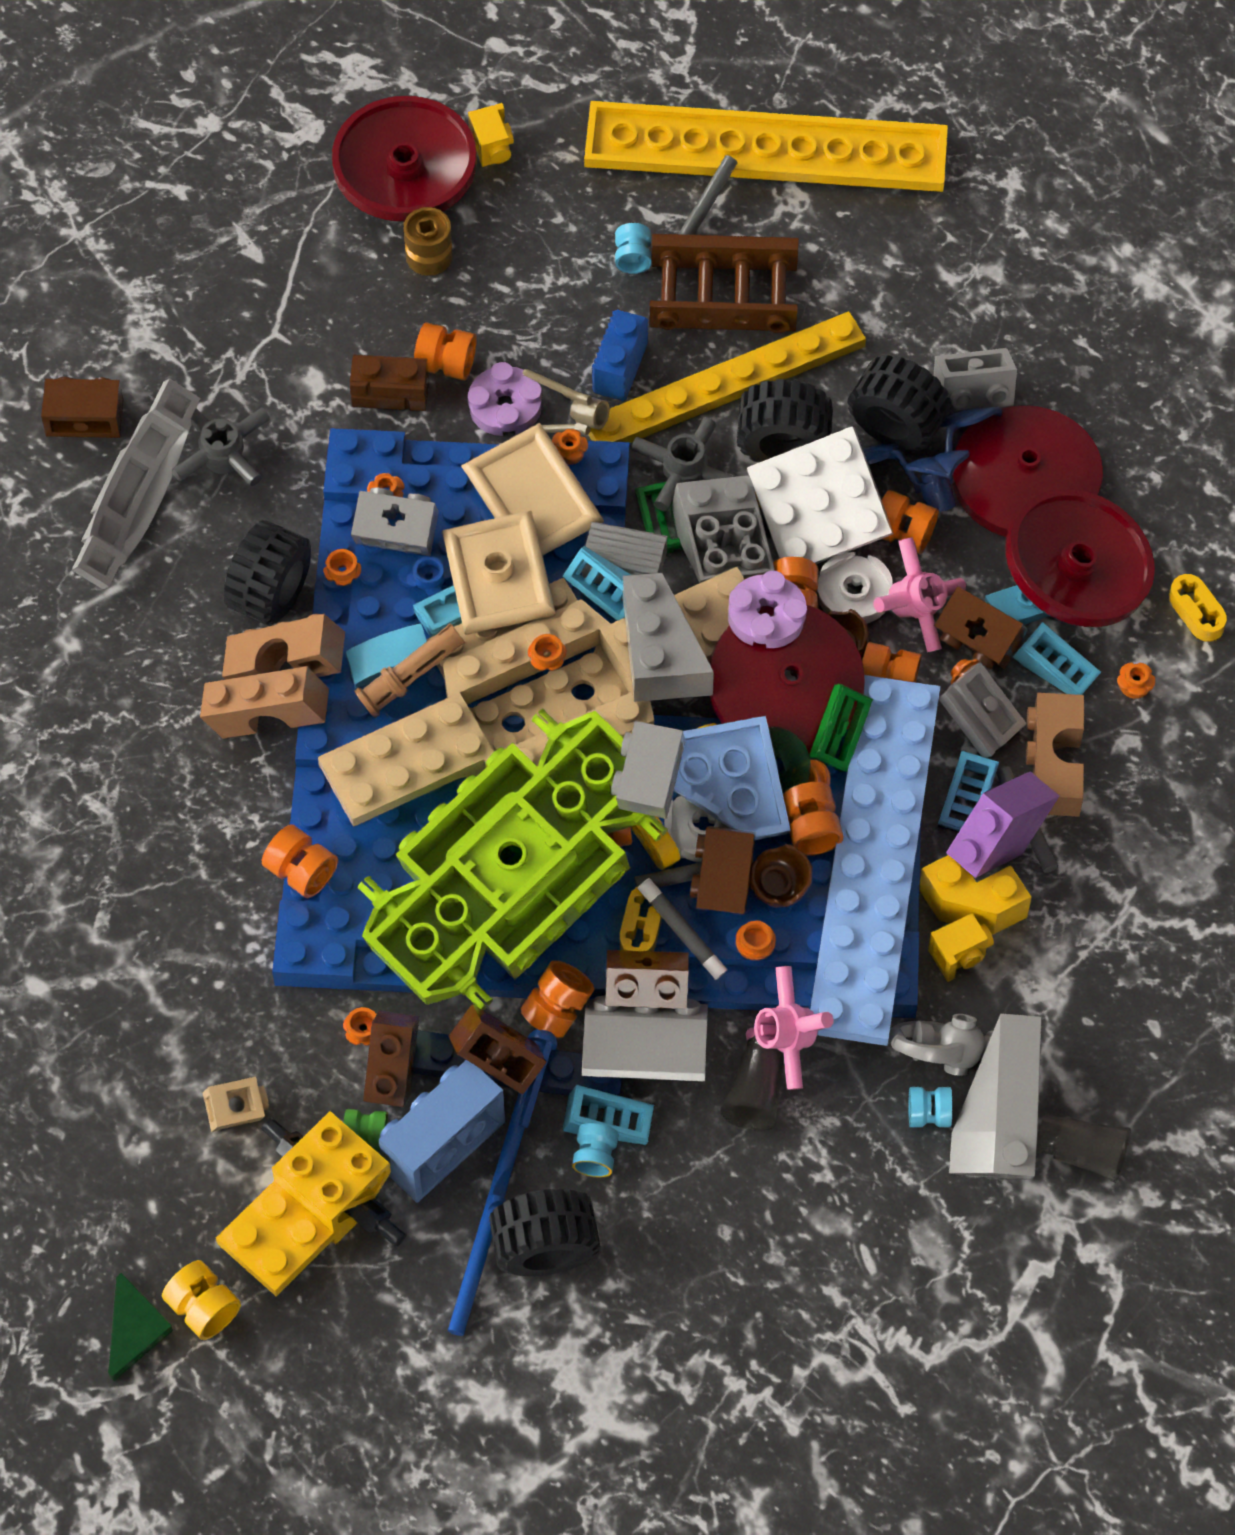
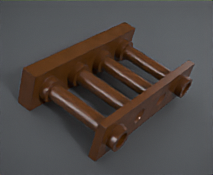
(724, 252)

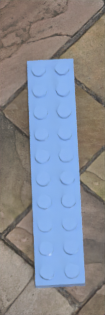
(875, 862)

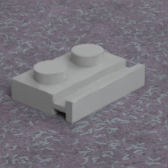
(982, 710)

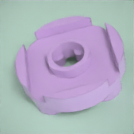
(504, 381)
(771, 591)

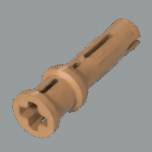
(395, 680)

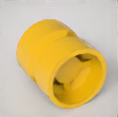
(197, 1295)

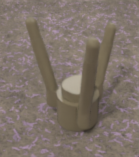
(586, 410)

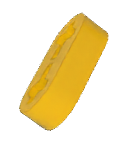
(1202, 605)
(663, 852)
(633, 920)

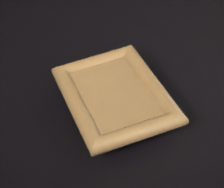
(533, 476)
(498, 572)

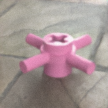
(918, 595)
(788, 1027)

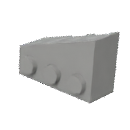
(661, 644)

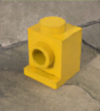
(491, 134)
(959, 945)

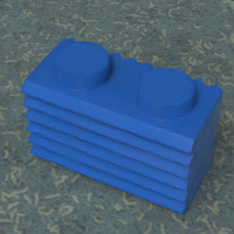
(619, 355)

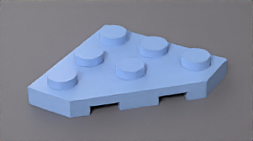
(734, 776)

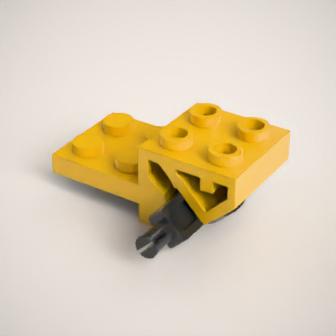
(316, 1198)

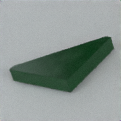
(135, 1327)

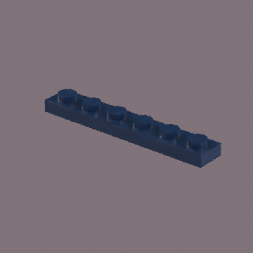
(562, 1073)

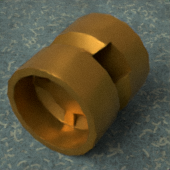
(428, 241)

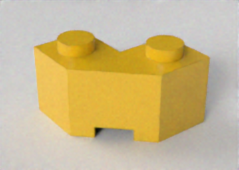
(954, 893)

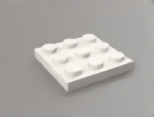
(821, 498)

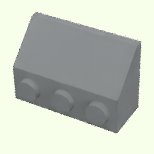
(645, 1041)

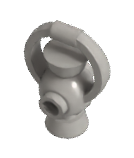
(954, 1044)

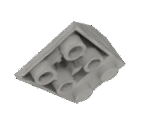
(721, 527)

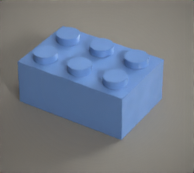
(442, 1129)

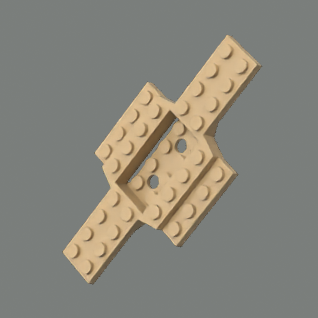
(457, 740)

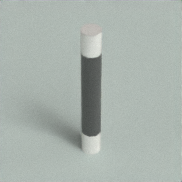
(682, 928)

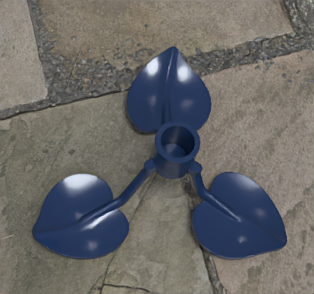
(939, 469)

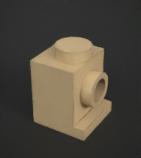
(247, 1091)

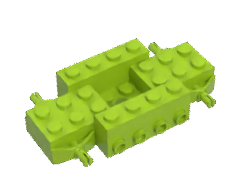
(473, 902)

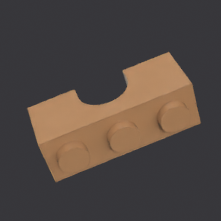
(302, 643)
(290, 695)
(1057, 724)

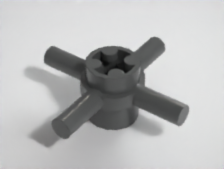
(222, 446)
(682, 460)

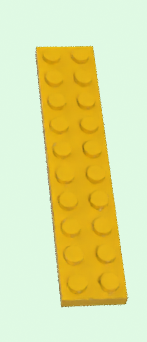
(767, 146)

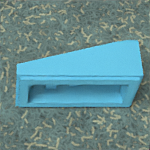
(598, 594)
(1042, 667)
(975, 764)
(609, 1102)

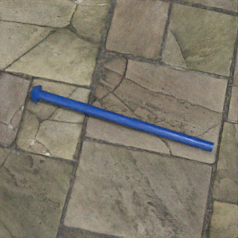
(496, 1196)

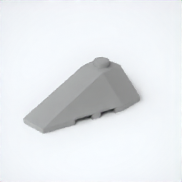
(1000, 1112)

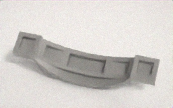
(136, 485)

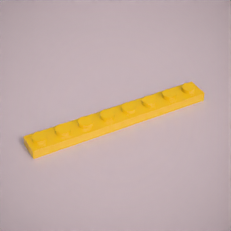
(730, 379)

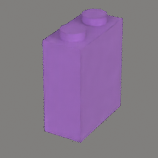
(1002, 824)

